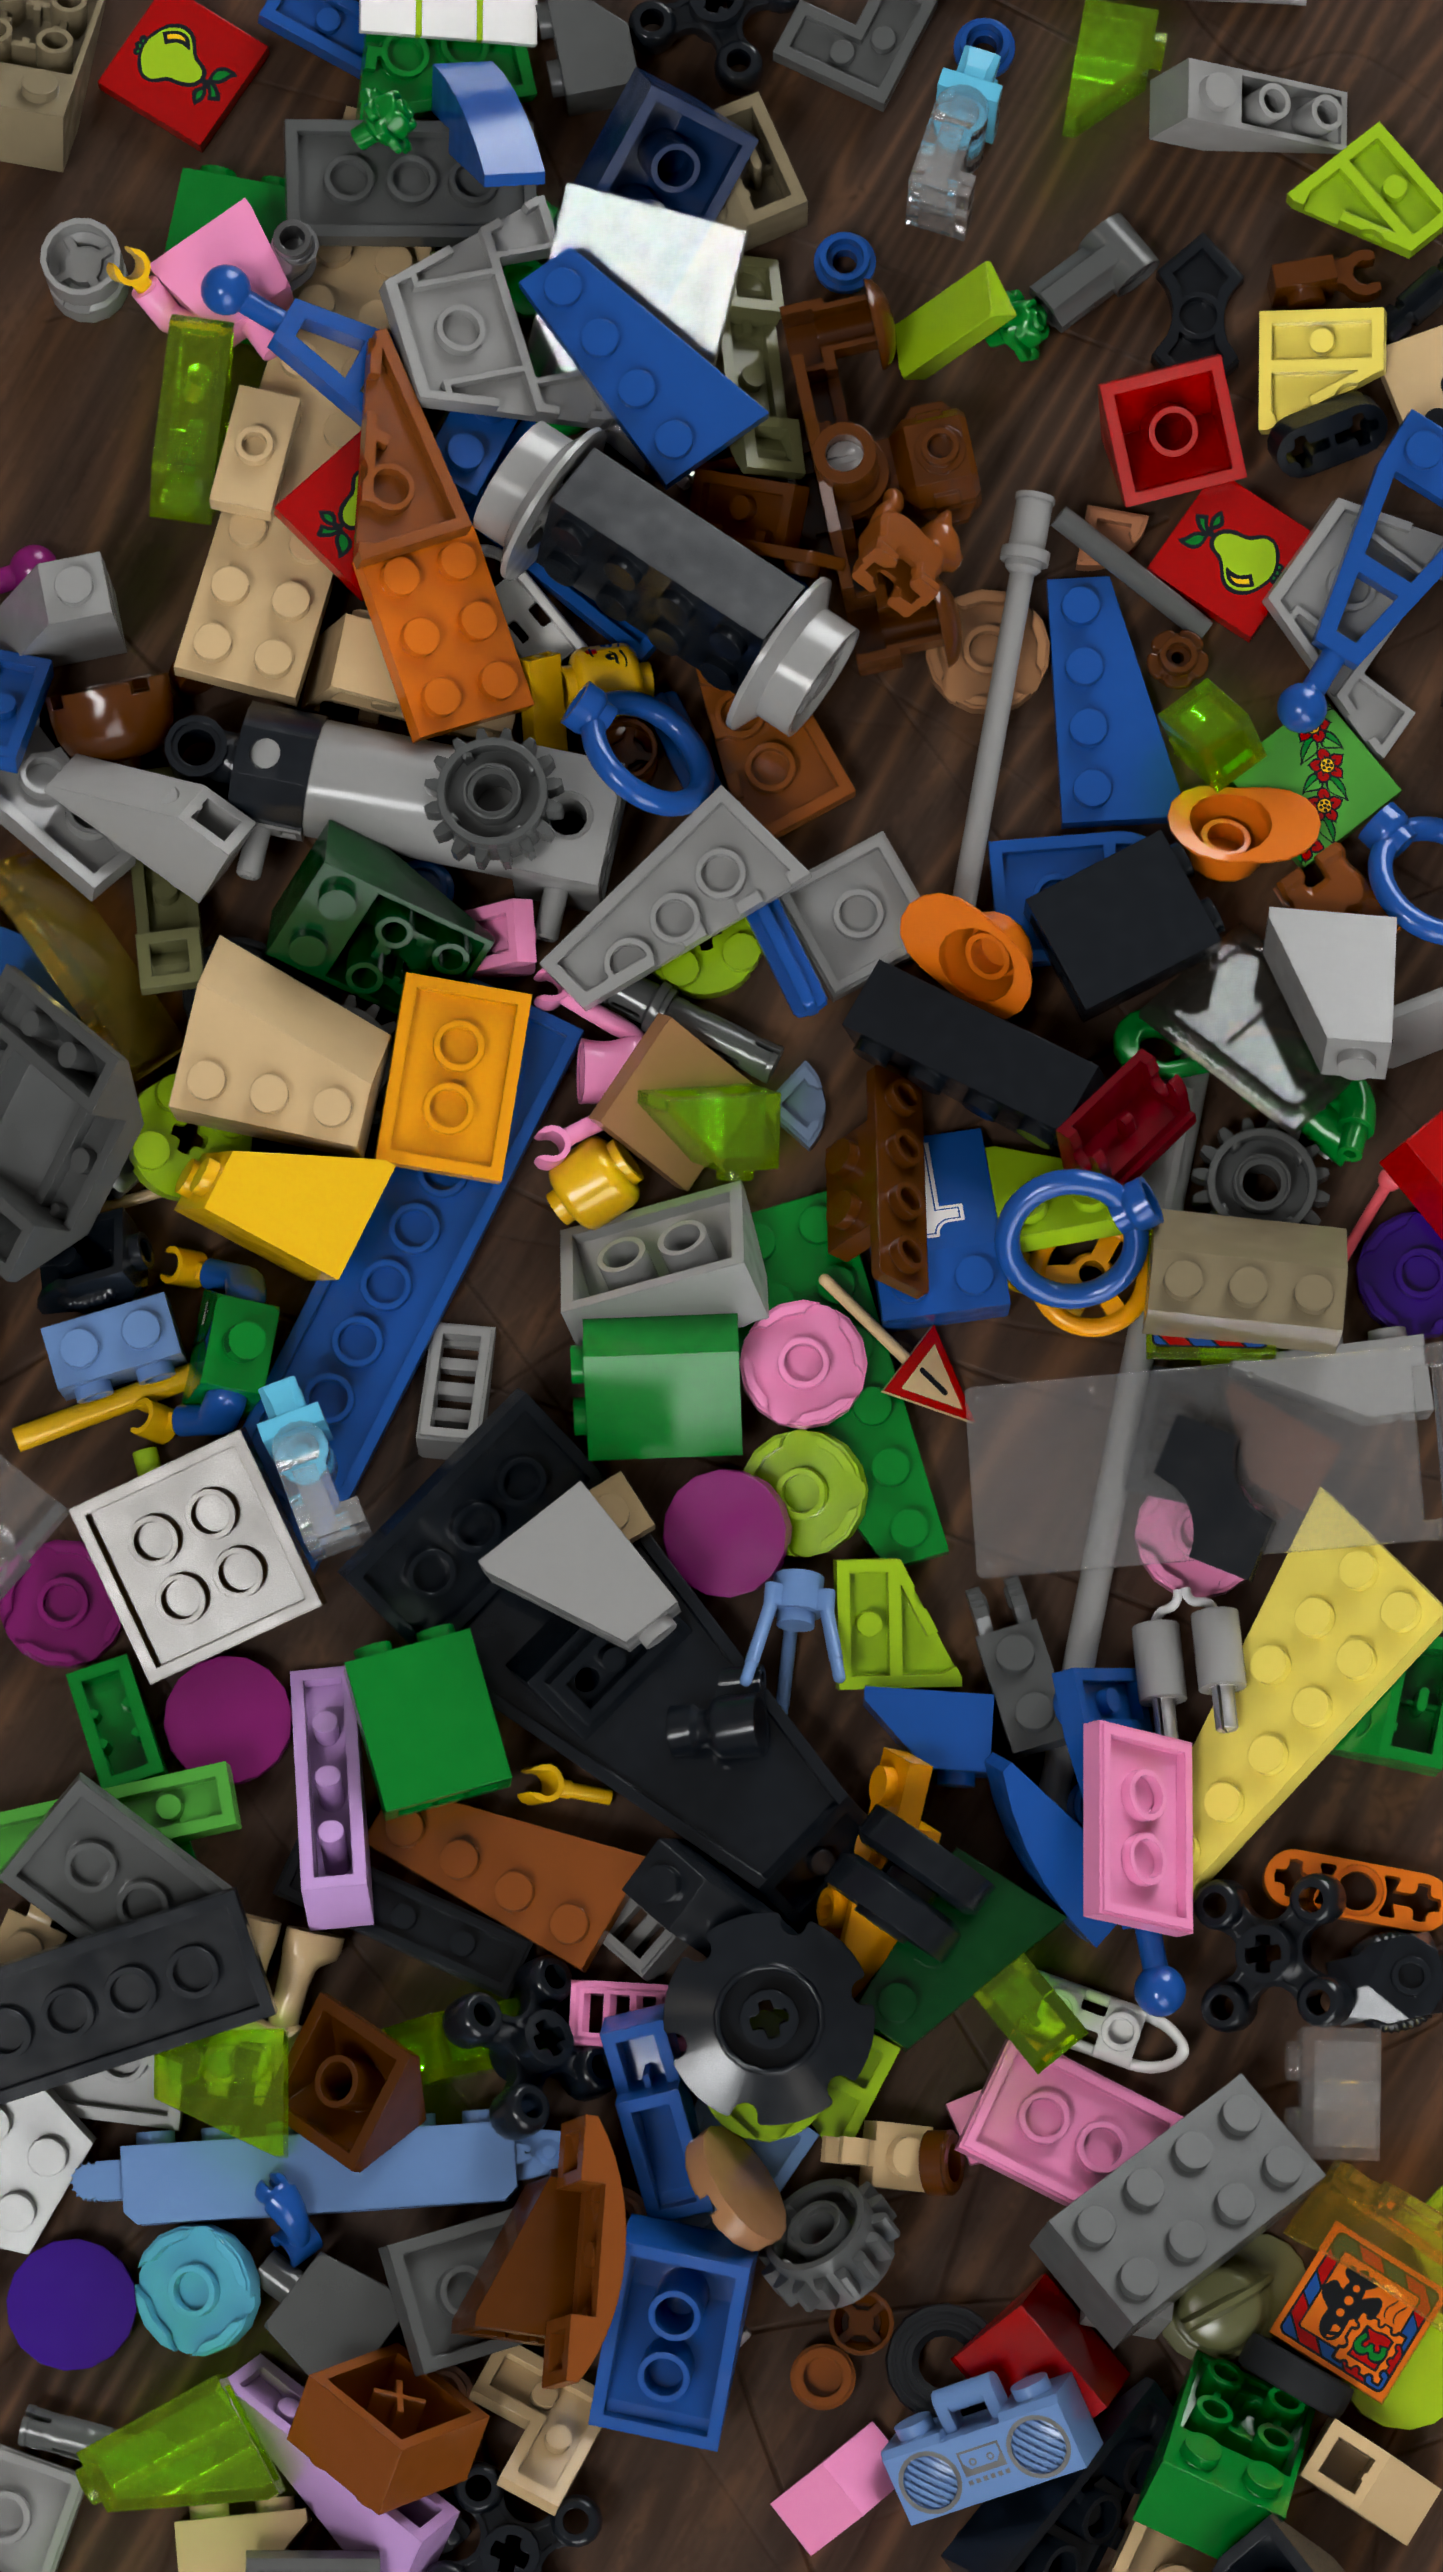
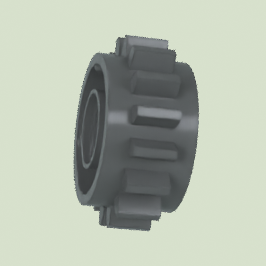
(485, 765)
(1265, 1153)
(833, 2245)

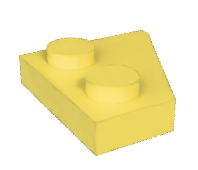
(1316, 357)

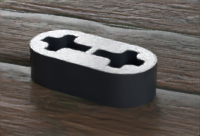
(1327, 434)

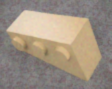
(352, 672)

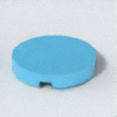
(197, 2289)

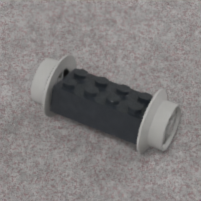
(666, 575)

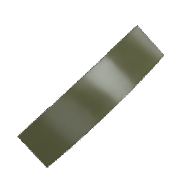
(753, 363)
(167, 930)

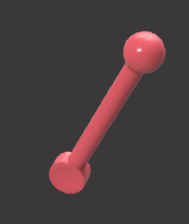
(1386, 1186)

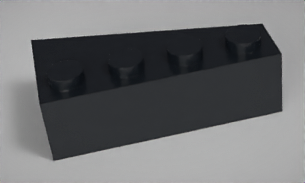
(969, 1055)

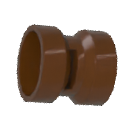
(634, 742)
(869, 2325)

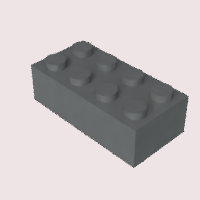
(1177, 2210)

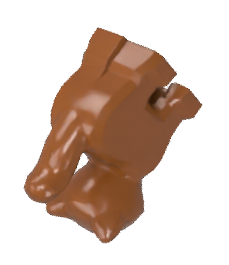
(906, 554)
(1341, 890)

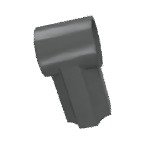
(1108, 263)

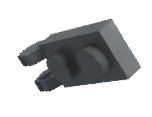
(1018, 1673)

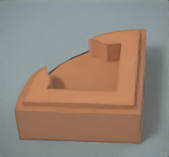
(1118, 526)

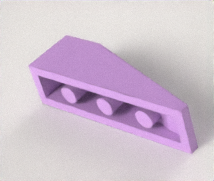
(330, 1802)
(406, 2537)

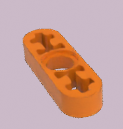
(1407, 1885)

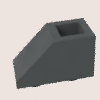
(591, 53)

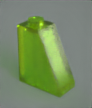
(182, 2455)

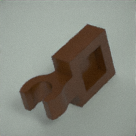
(1309, 281)

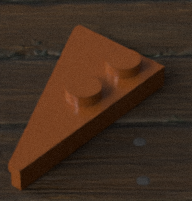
(402, 479)

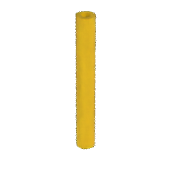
(88, 1414)

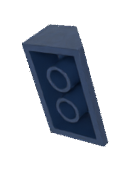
(667, 150)

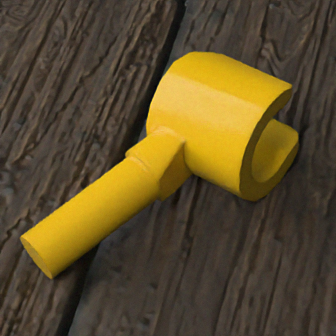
(556, 1787)

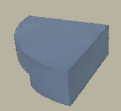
(803, 1106)

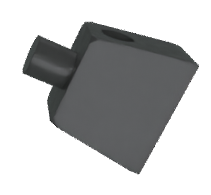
(326, 2311)

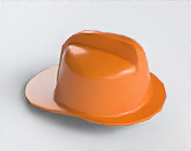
(1241, 828)
(970, 952)

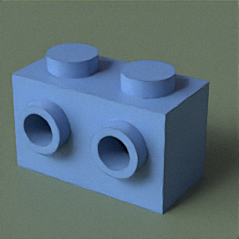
(114, 1348)

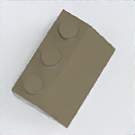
(1247, 1281)

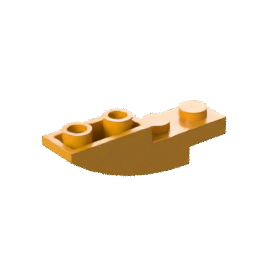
(901, 1788)

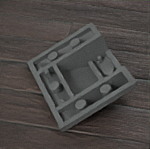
(62, 1125)

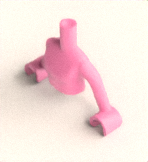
(596, 1067)

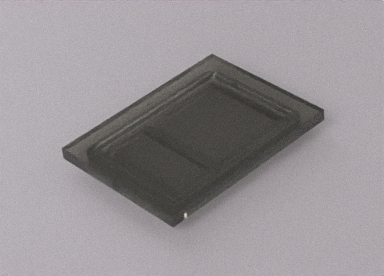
(1243, 1033)

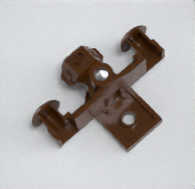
(849, 472)

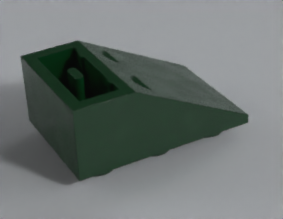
(368, 919)

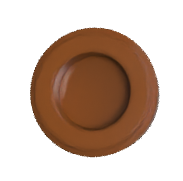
(822, 2376)

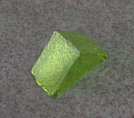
(1029, 2013)

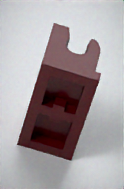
(1126, 1122)

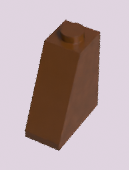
(528, 2269)

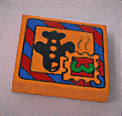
(1350, 2327)

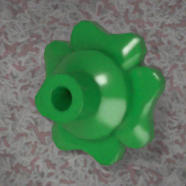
(386, 121)
(1025, 330)

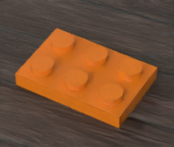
(444, 638)

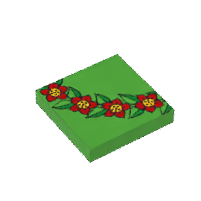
(1328, 770)

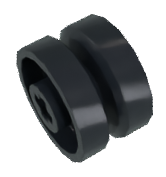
(904, 1890)

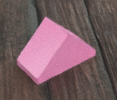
(837, 2490)

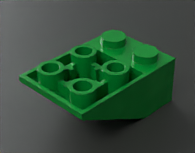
(1406, 1722)
(1223, 2457)

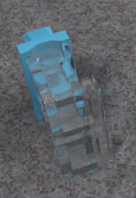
(954, 145)
(308, 1468)

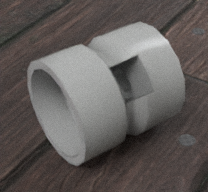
(75, 269)

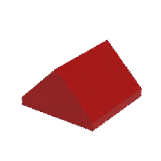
(1170, 431)
(1044, 2335)

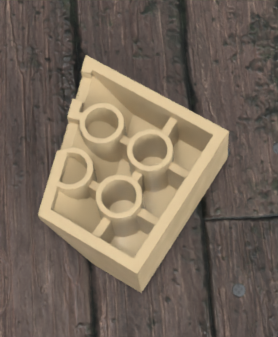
(277, 1059)

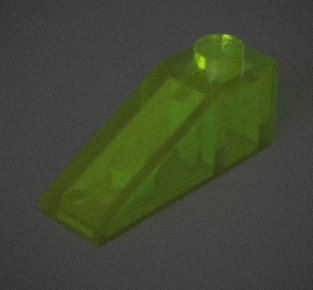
(191, 418)

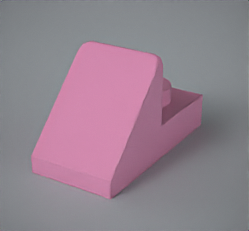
(514, 935)

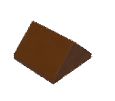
(352, 2086)

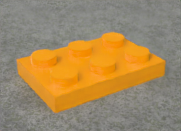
(453, 1078)

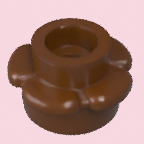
(1177, 675)

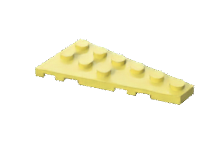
(1315, 1663)

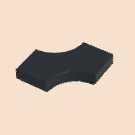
(1198, 290)
(1204, 1470)

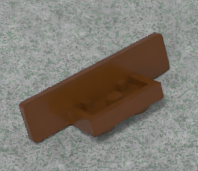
(761, 517)
(880, 1186)

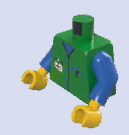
(227, 1353)

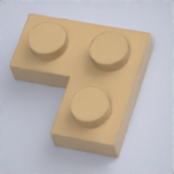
(553, 2421)

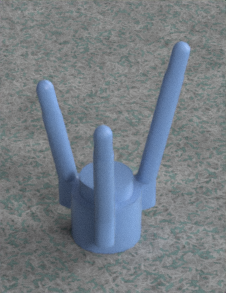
(797, 1601)

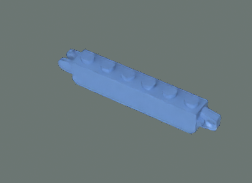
(218, 2176)

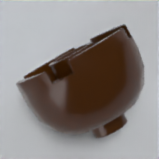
(115, 719)

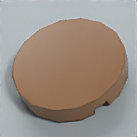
(969, 679)
(738, 2187)

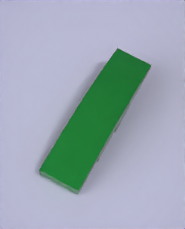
(117, 1725)

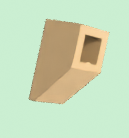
(1368, 2480)
(219, 2541)

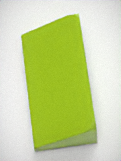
(952, 323)

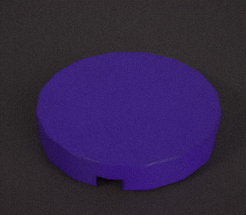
(1403, 1275)
(72, 2304)

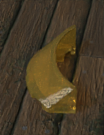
(87, 963)
(1377, 2235)

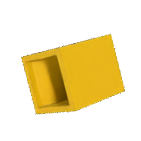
(285, 1206)

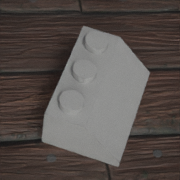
(667, 1261)

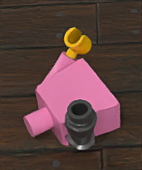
(232, 240)

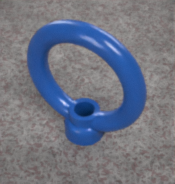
(592, 715)
(1387, 838)
(1131, 1208)

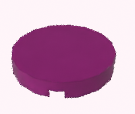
(727, 1532)
(60, 1608)
(229, 1714)

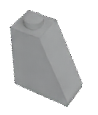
(64, 612)
(1337, 985)
(585, 1572)

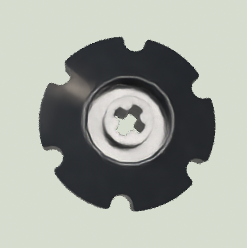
(738, 2064)

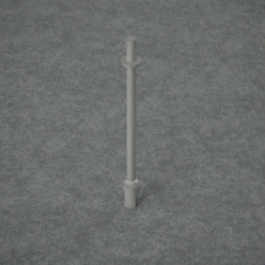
(1024, 560)

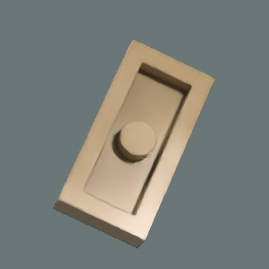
(255, 453)

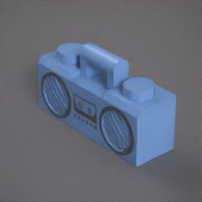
(981, 2456)

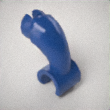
(289, 2212)

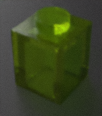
(1212, 735)

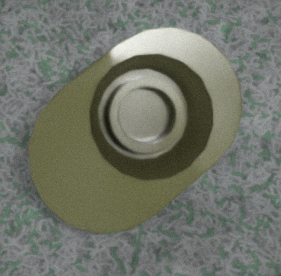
(1236, 2300)

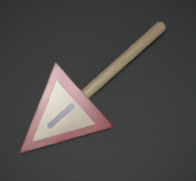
(925, 1373)

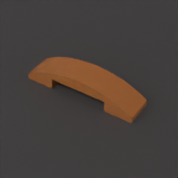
(592, 2169)

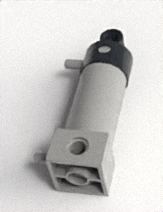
(302, 770)

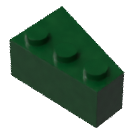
(919, 1993)

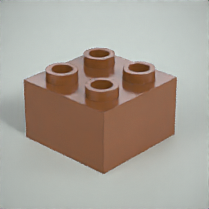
(387, 2430)

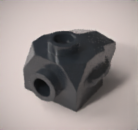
(99, 1269)
(1392, 1980)

